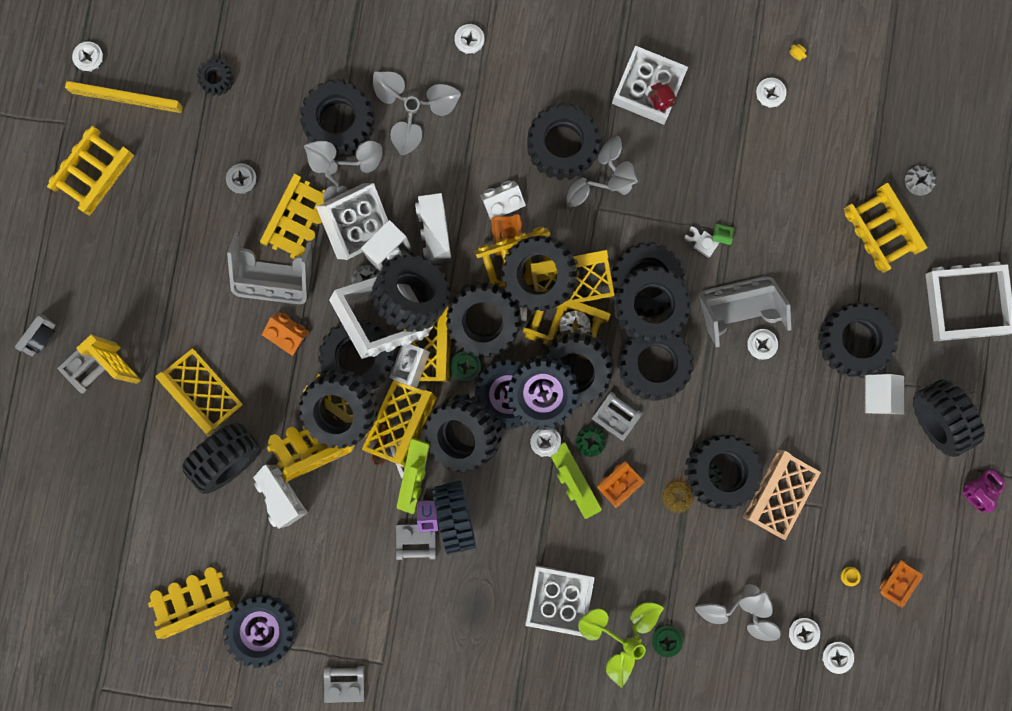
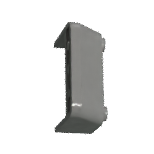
(268, 280)
(743, 302)

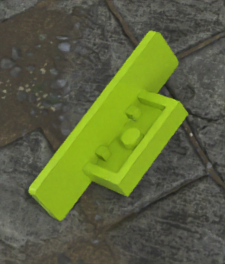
(413, 476)
(573, 478)

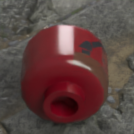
(661, 96)

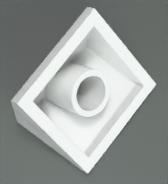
(409, 365)
(884, 394)

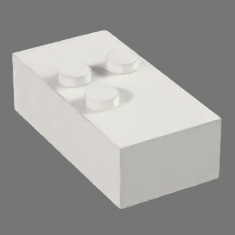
(386, 245)

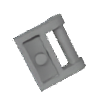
(76, 366)
(613, 421)
(410, 535)
(343, 690)

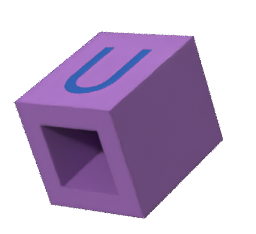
(426, 516)

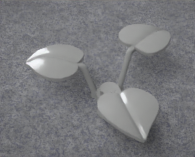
(403, 135)
(321, 156)
(620, 181)
(750, 601)

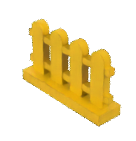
(288, 224)
(307, 461)
(176, 594)

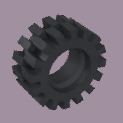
(209, 67)

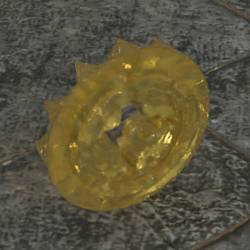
(668, 498)

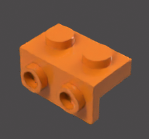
(505, 228)
(285, 333)
(620, 484)
(900, 584)

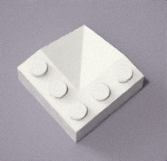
(640, 74)
(432, 214)
(352, 219)
(280, 498)
(558, 600)

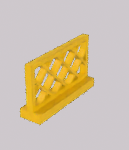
(583, 261)
(443, 351)
(105, 353)
(184, 398)
(415, 424)

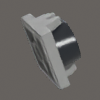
(36, 335)

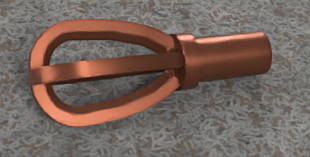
(382, 427)

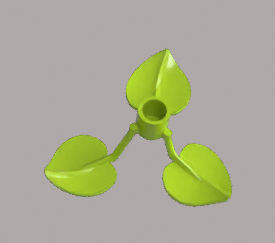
(644, 619)

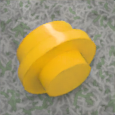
(798, 52)
(850, 576)

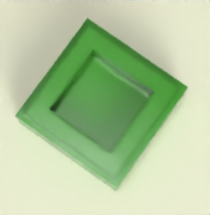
(723, 234)

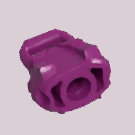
(983, 492)

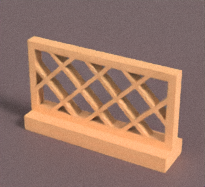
(769, 483)

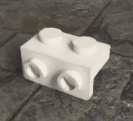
(502, 199)

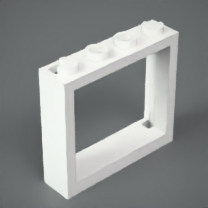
(935, 303)
(364, 347)

